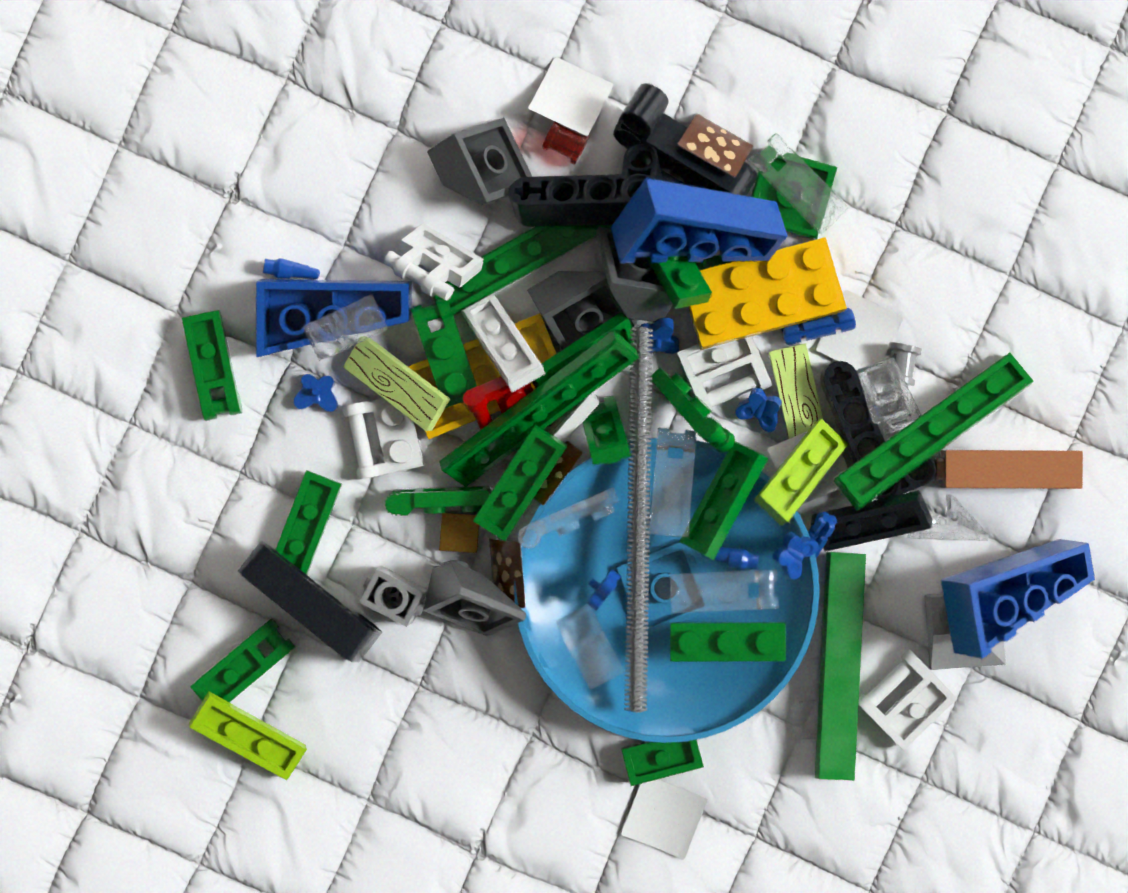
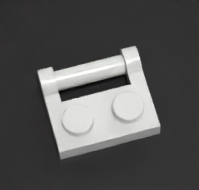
(718, 360)
(396, 435)
(915, 709)

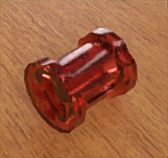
(565, 142)

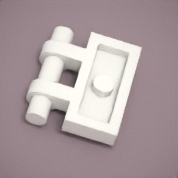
(440, 255)

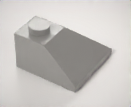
(940, 644)

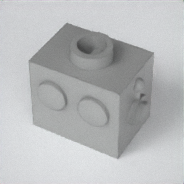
(379, 596)

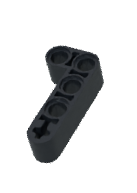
(647, 123)
(583, 197)
(865, 427)
(309, 603)

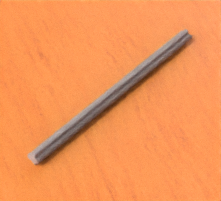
(638, 528)

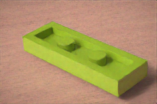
(801, 472)
(247, 736)

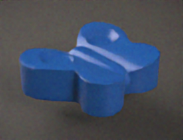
(662, 336)
(316, 392)
(761, 408)
(793, 552)
(602, 589)

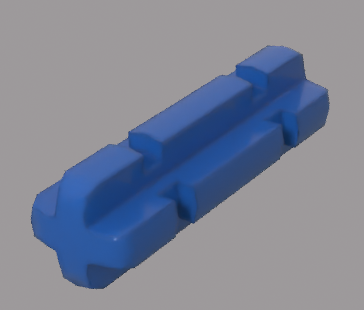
(819, 327)
(822, 529)

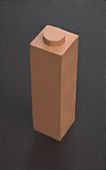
(1010, 469)

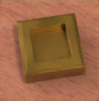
(459, 533)

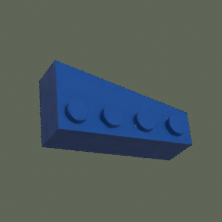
(696, 223)
(289, 304)
(1004, 595)

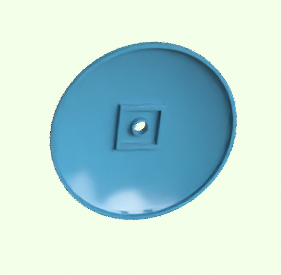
(682, 697)

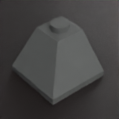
(480, 162)
(634, 283)
(574, 304)
(470, 599)

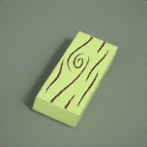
(396, 383)
(796, 388)

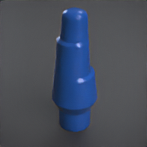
(286, 269)
(736, 558)

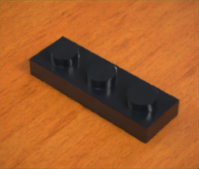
(878, 520)

